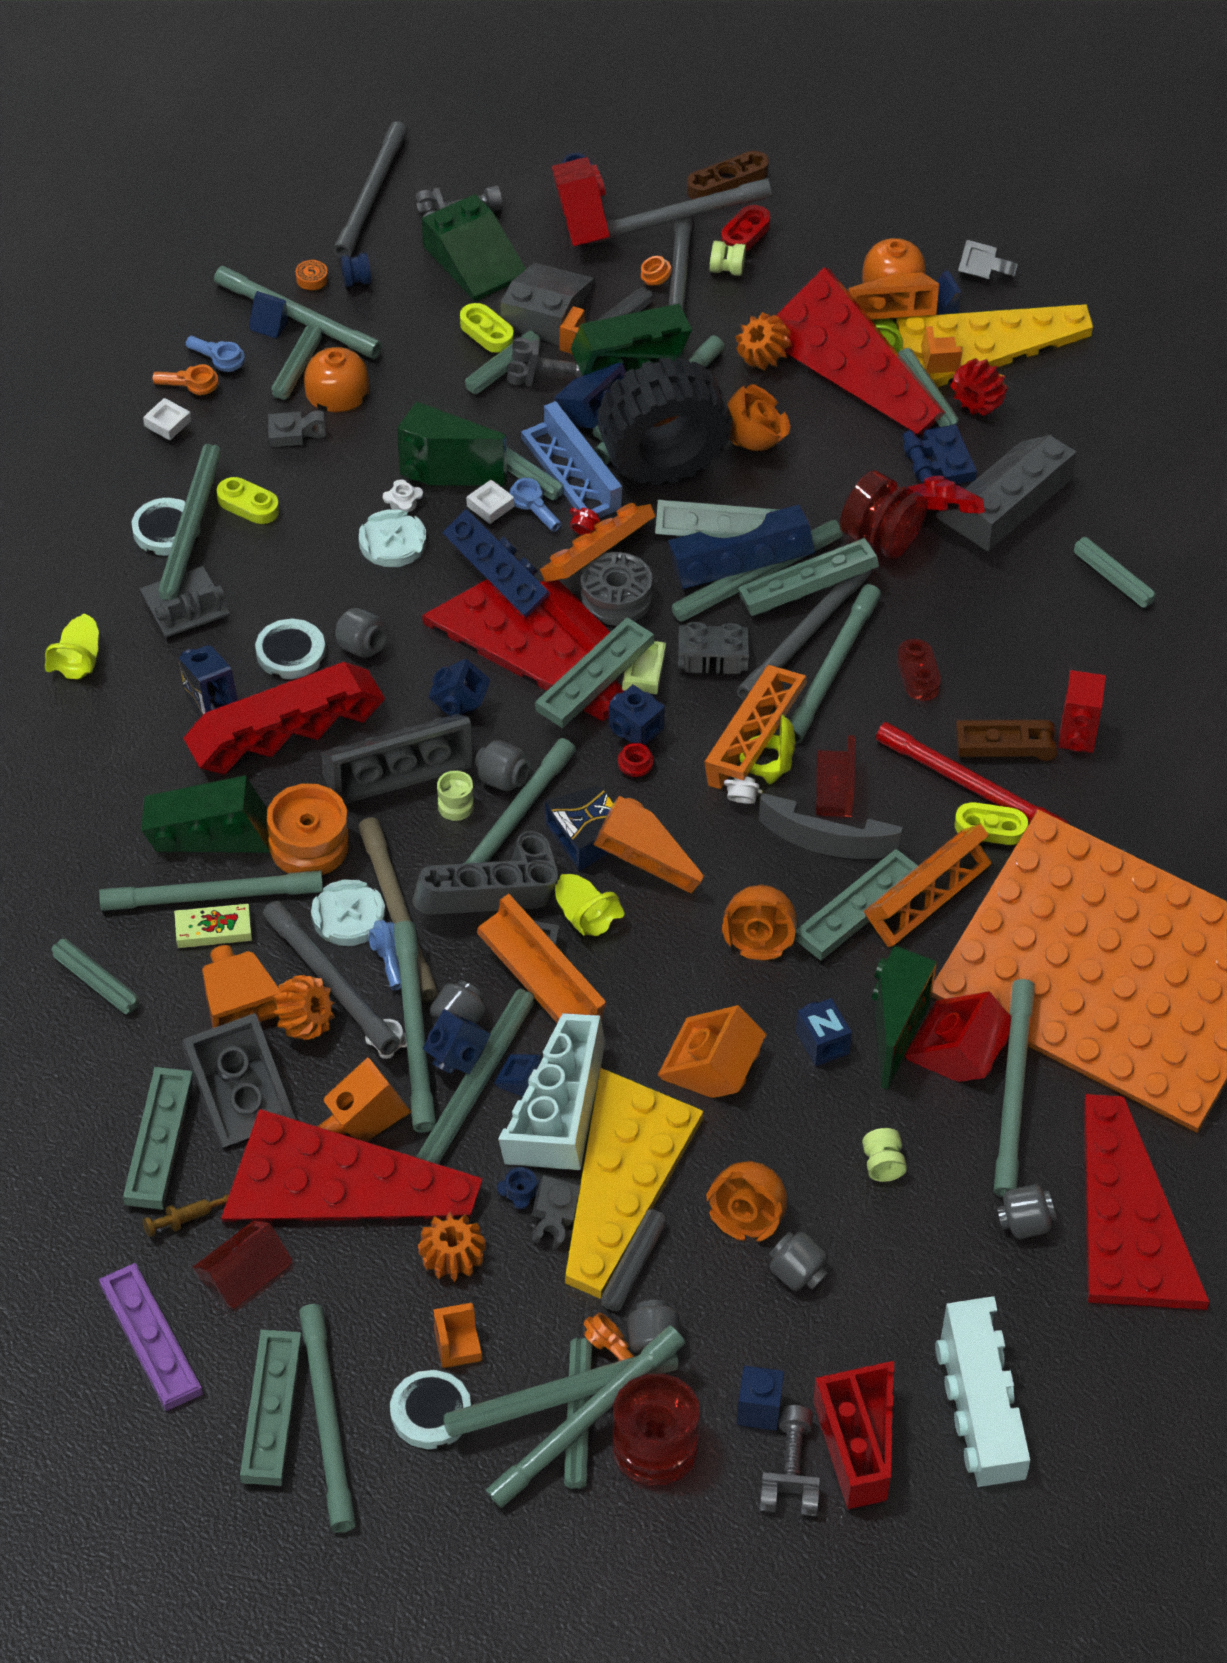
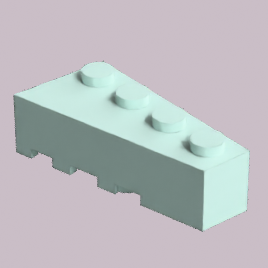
(556, 1110)

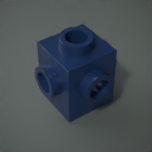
(459, 688)
(636, 715)
(455, 1042)

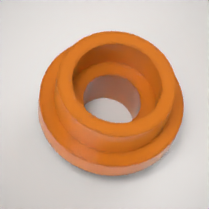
(655, 270)

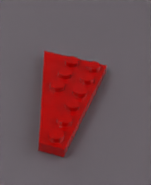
(847, 348)
(522, 645)
(325, 1175)
(1130, 1228)

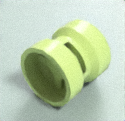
(735, 258)
(455, 795)
(884, 1154)

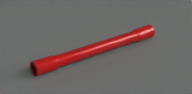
(907, 745)

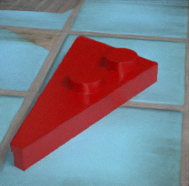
(941, 492)

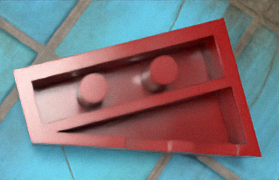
(580, 197)
(857, 1428)

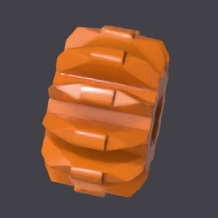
(763, 341)
(303, 1007)
(452, 1246)

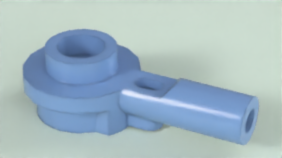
(224, 355)
(529, 495)
(382, 940)

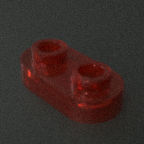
(917, 662)

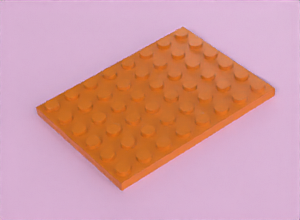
(1118, 962)

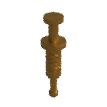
(177, 1216)

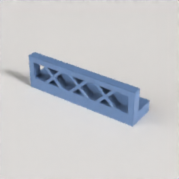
(587, 465)

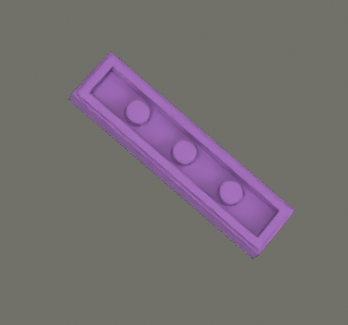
(150, 1337)

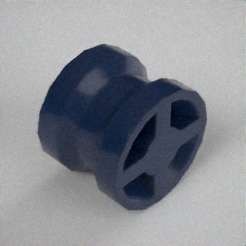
(355, 270)

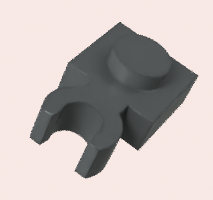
(555, 1206)

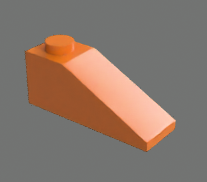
(897, 296)
(643, 841)

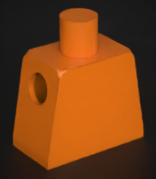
(238, 987)
(363, 1104)

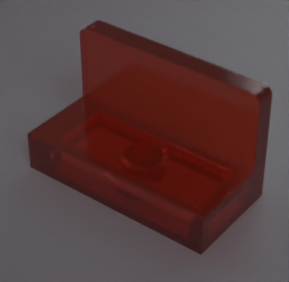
(836, 781)
(244, 1262)

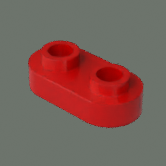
(747, 226)

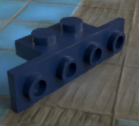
(496, 562)

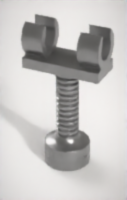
(434, 199)
(524, 351)
(794, 1421)

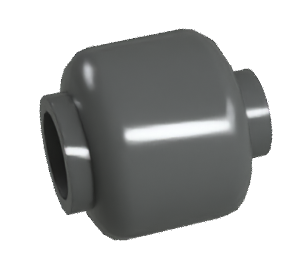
(361, 632)
(502, 765)
(460, 999)
(1027, 1211)
(798, 1261)
(649, 1321)

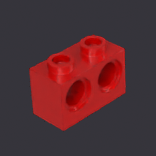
(1082, 711)

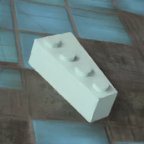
(982, 1393)

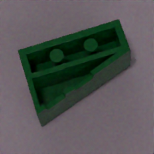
(631, 339)
(207, 818)

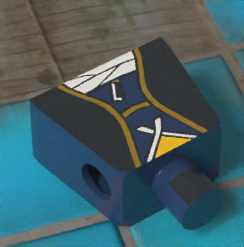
(204, 673)
(577, 821)

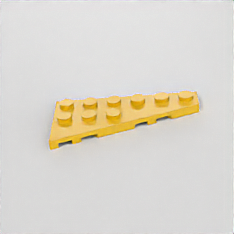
(998, 334)
(627, 1163)

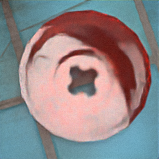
(883, 514)
(655, 1429)

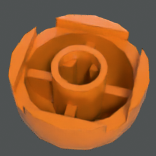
(892, 257)
(336, 379)
(755, 419)
(760, 922)
(747, 1200)

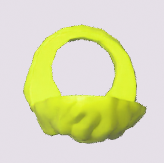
(77, 649)
(784, 745)
(585, 905)

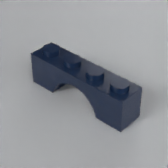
(705, 558)

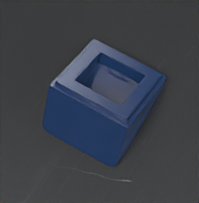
(948, 295)
(268, 315)
(517, 1072)

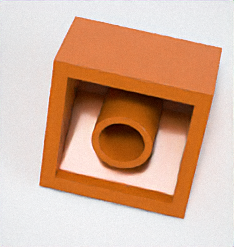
(714, 1052)

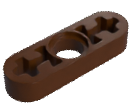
(745, 167)

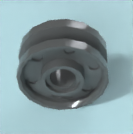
(616, 587)

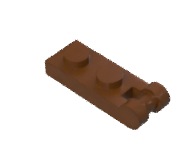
(1005, 738)

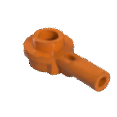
(198, 379)
(604, 1333)

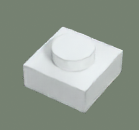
(167, 419)
(490, 501)

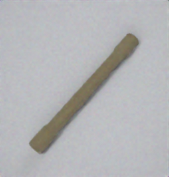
(377, 849)

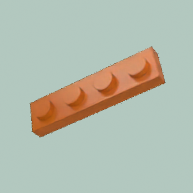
(590, 546)

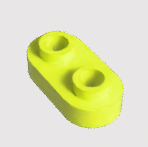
(486, 327)
(243, 500)
(994, 820)

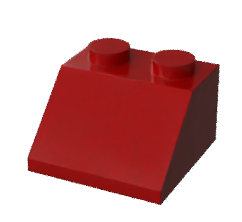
(961, 1037)

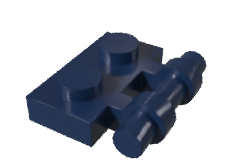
(947, 452)

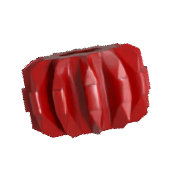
(979, 386)

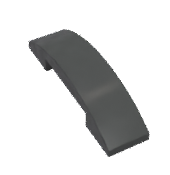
(828, 837)

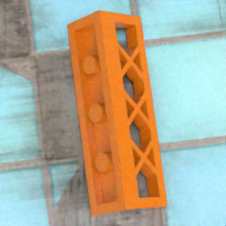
(748, 720)
(923, 880)
(539, 963)

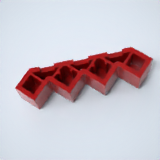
(270, 717)

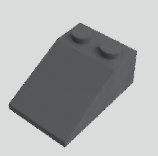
(542, 299)
(236, 1077)

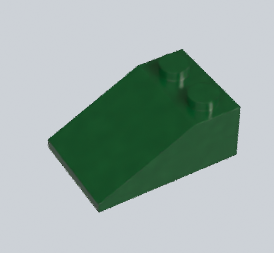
(471, 247)
(449, 449)
(901, 1004)

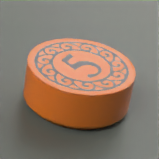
(311, 275)

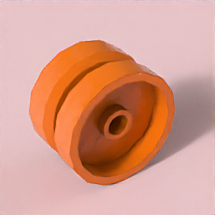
(308, 829)

